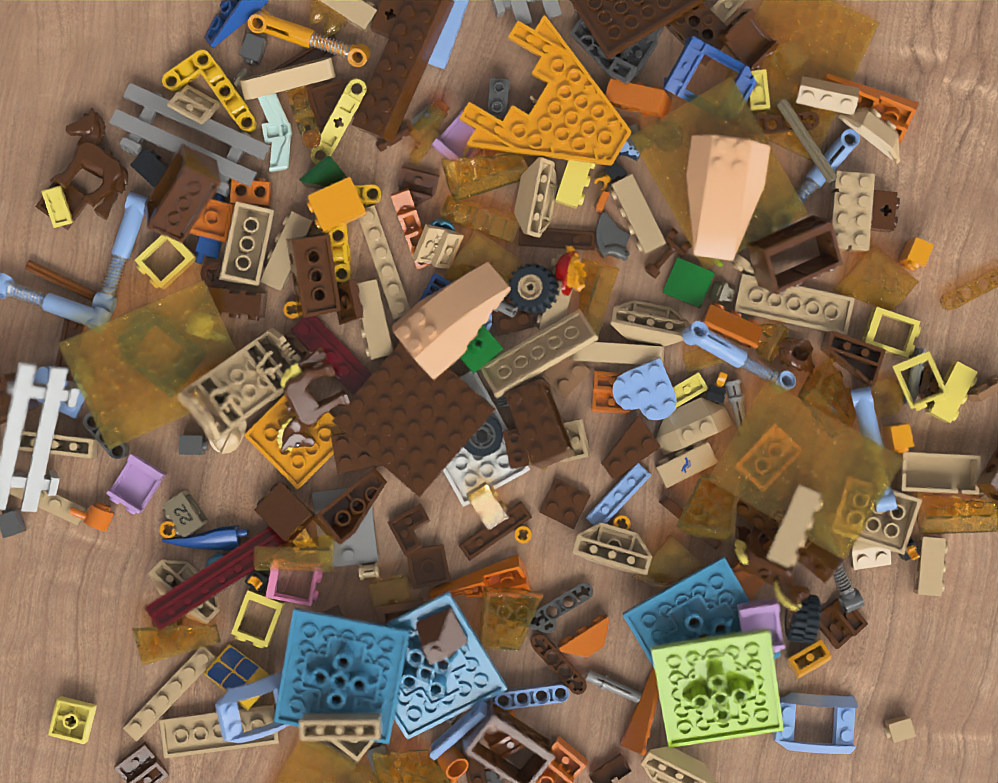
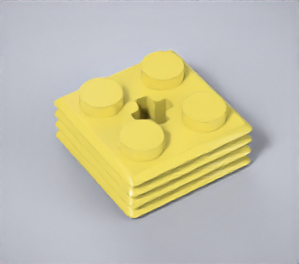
(61, 724)

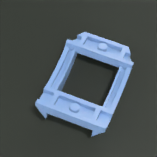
(229, 715)
(843, 723)

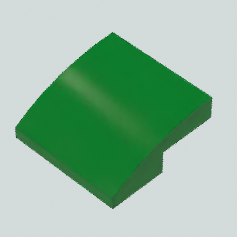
(688, 283)

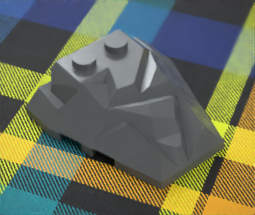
(623, 65)

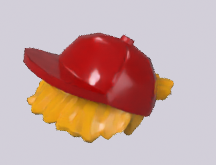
(570, 271)

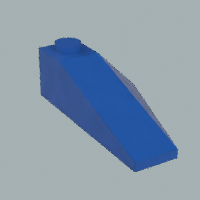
(231, 17)

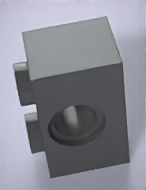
(498, 98)

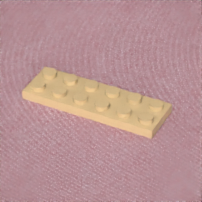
(796, 306)
(538, 353)
(203, 733)

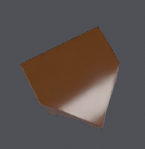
(420, 184)

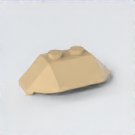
(875, 130)
(536, 197)
(648, 323)
(692, 424)
(613, 548)
(170, 574)
(674, 766)

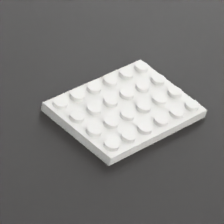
(470, 471)

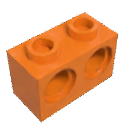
(250, 196)

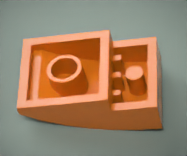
(566, 764)

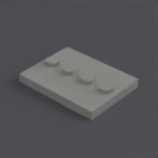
(360, 546)

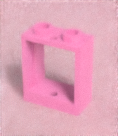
(313, 594)

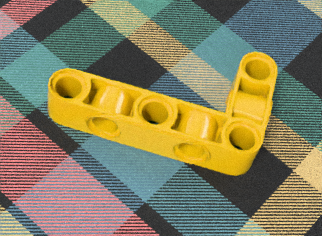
(216, 78)
(341, 248)

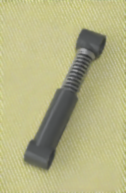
(849, 597)

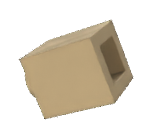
(899, 728)

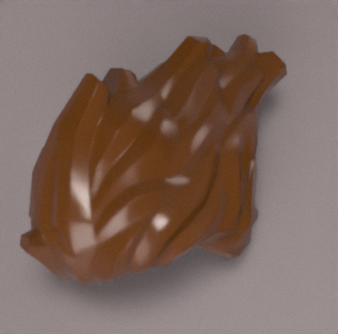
(796, 354)

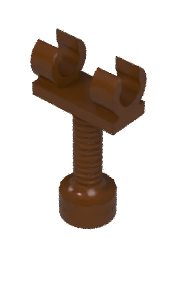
(653, 269)

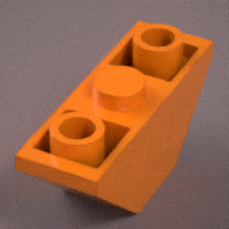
(588, 639)

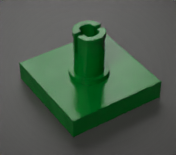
(480, 350)

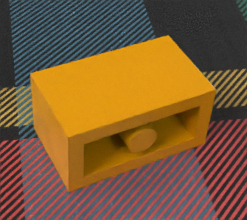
(915, 253)
(898, 437)
(809, 659)

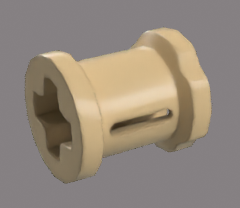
(362, 568)

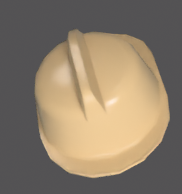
(231, 440)

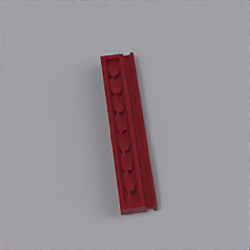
(344, 363)
(209, 581)

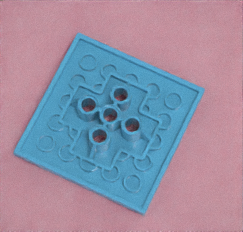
(706, 594)
(316, 644)
(463, 680)

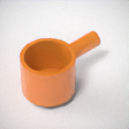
(98, 516)
(453, 763)

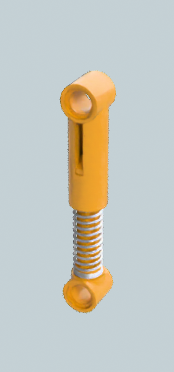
(307, 37)

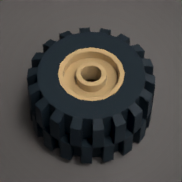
(533, 288)
(805, 623)

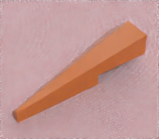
(892, 107)
(505, 573)
(639, 725)

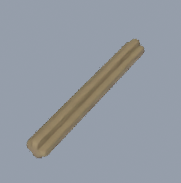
(806, 140)

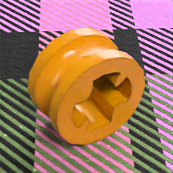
(291, 304)
(627, 521)
(163, 527)
(529, 534)

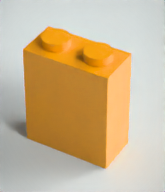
(336, 205)

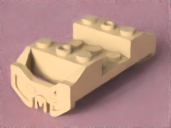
(239, 385)

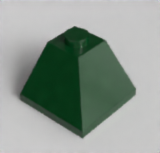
(323, 174)

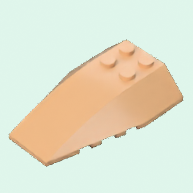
(723, 190)
(449, 318)

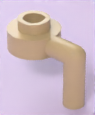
(741, 263)

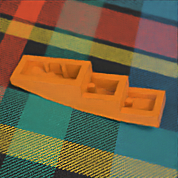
(409, 221)

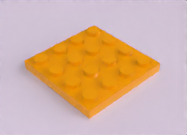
(301, 462)

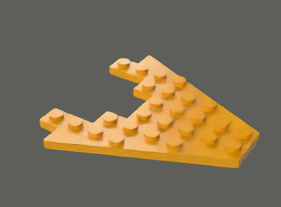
(568, 119)

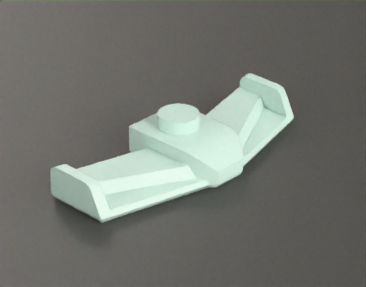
(277, 132)

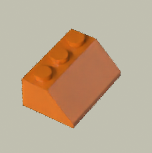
(732, 326)

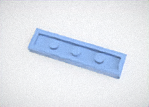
(618, 495)
(459, 729)

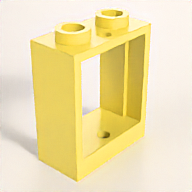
(155, 280)
(872, 326)
(918, 405)
(262, 599)

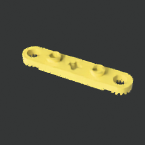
(345, 109)

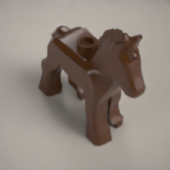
(95, 161)

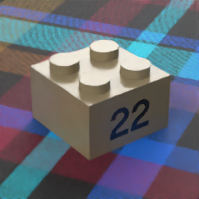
(185, 514)

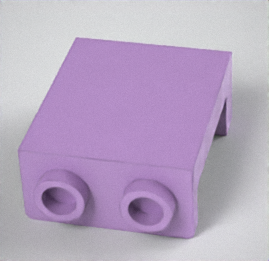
(455, 140)
(136, 484)
(762, 615)

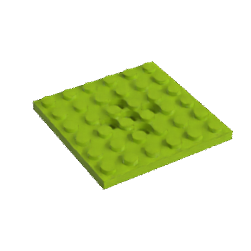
(718, 687)

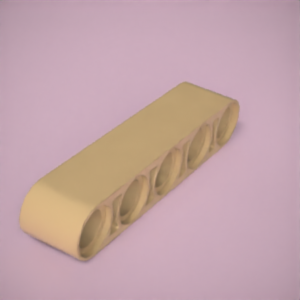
(287, 78)
(619, 353)

